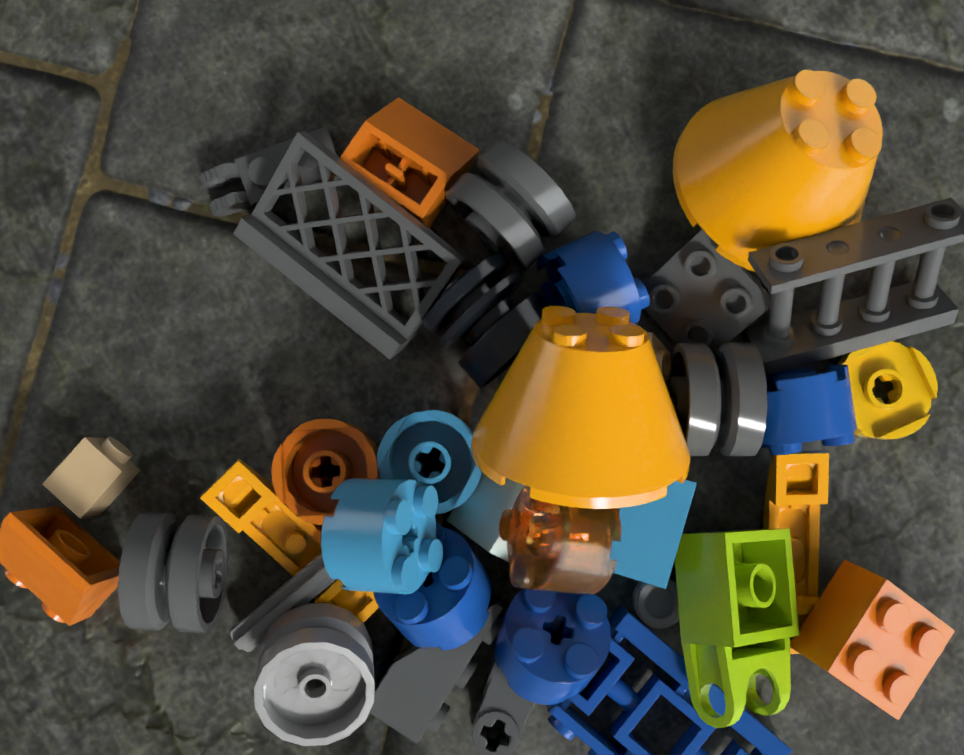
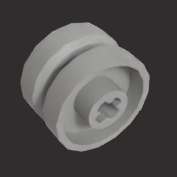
(315, 675)

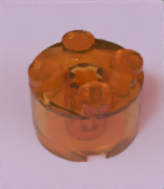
(559, 545)

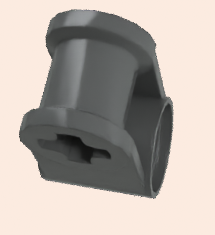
(502, 704)

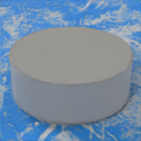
(656, 605)

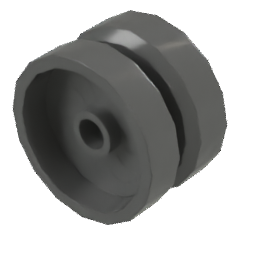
(511, 204)
(719, 397)
(173, 572)

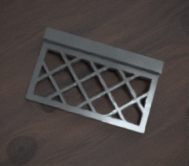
(319, 274)

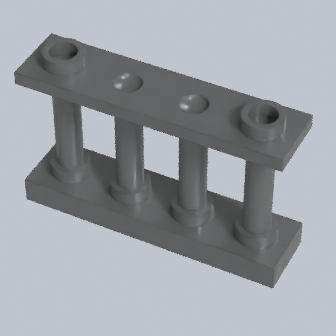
(868, 319)

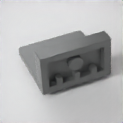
(704, 295)

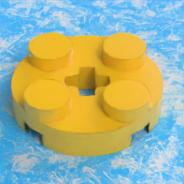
(909, 400)

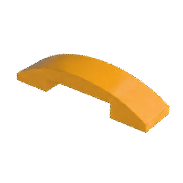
(793, 500)
(251, 505)

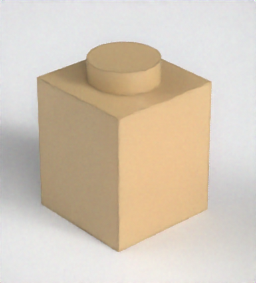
(92, 476)

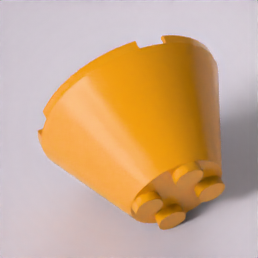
(778, 161)
(584, 415)

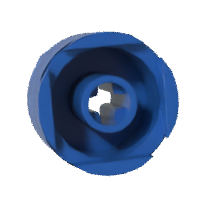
(592, 276)
(809, 409)
(448, 604)
(545, 670)

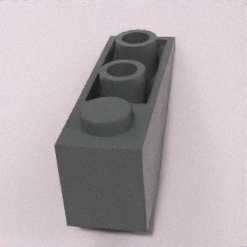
(420, 679)

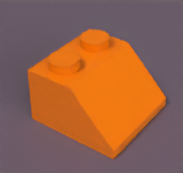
(57, 562)

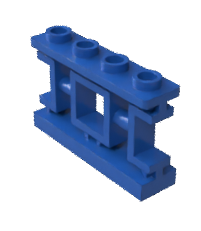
(636, 705)

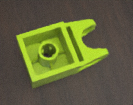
(736, 618)

